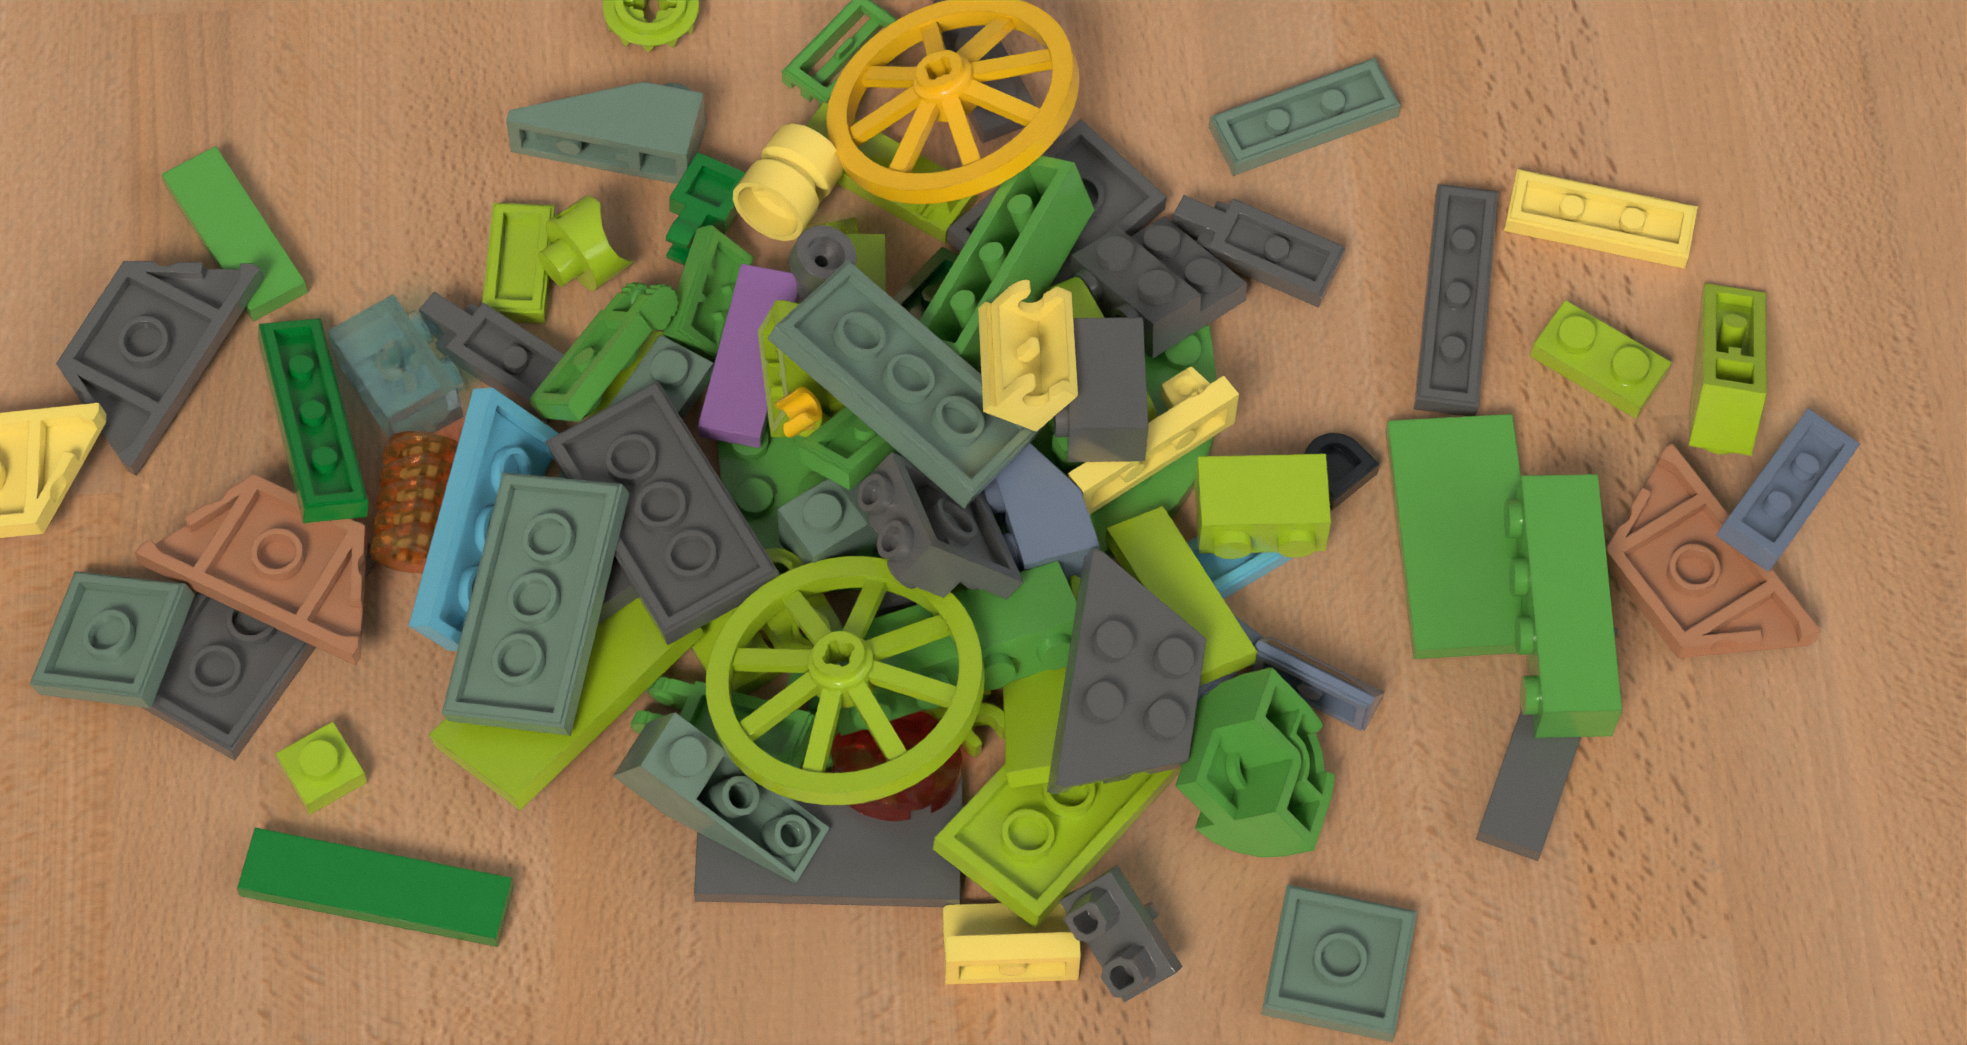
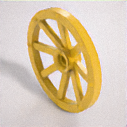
(946, 90)

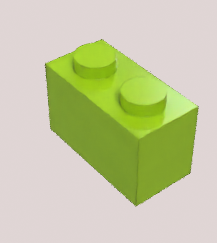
(1262, 505)

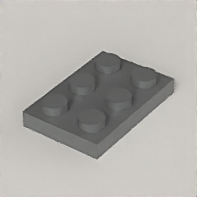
(1114, 186)

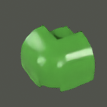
(1257, 767)

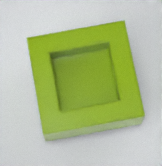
(321, 768)

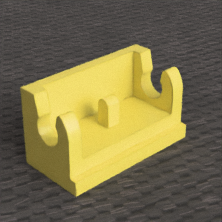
(1027, 355)

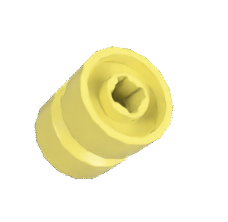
(788, 182)

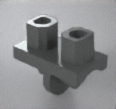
(1120, 934)

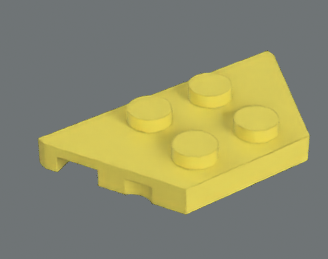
(40, 461)

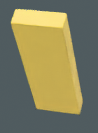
(1601, 218)

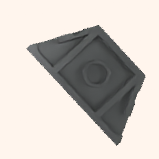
(151, 345)
(1125, 683)

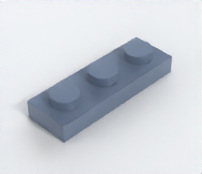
(1787, 490)

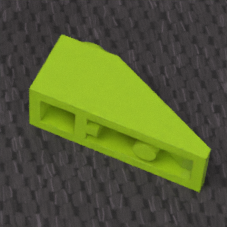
(1728, 370)

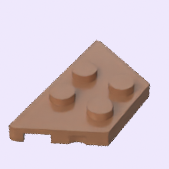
(271, 565)
(1690, 581)

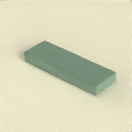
(1304, 116)

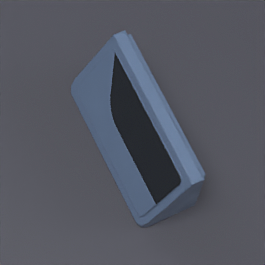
(1320, 683)

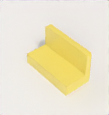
(1000, 947)

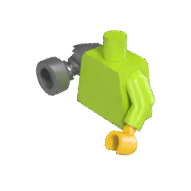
(793, 397)

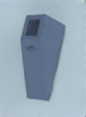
(1041, 514)

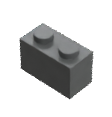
(1111, 406)

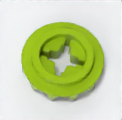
(671, 22)

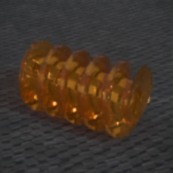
(410, 498)

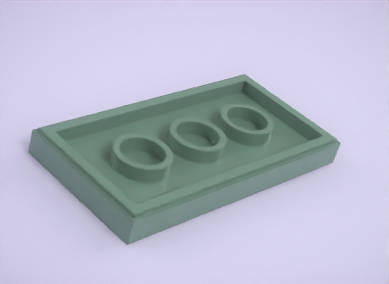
(900, 382)
(536, 603)

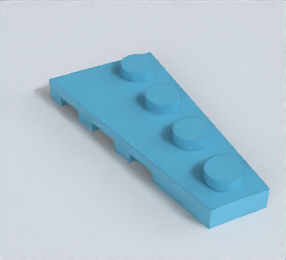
(493, 440)

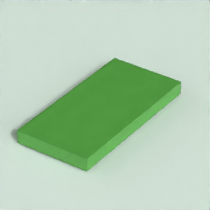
(1451, 532)

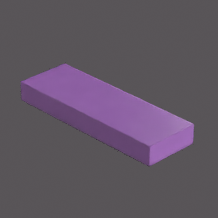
(736, 392)

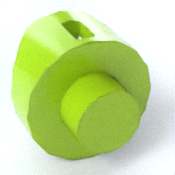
(580, 247)

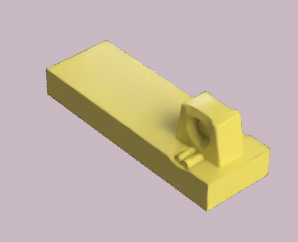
(1193, 416)

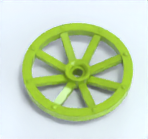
(844, 685)

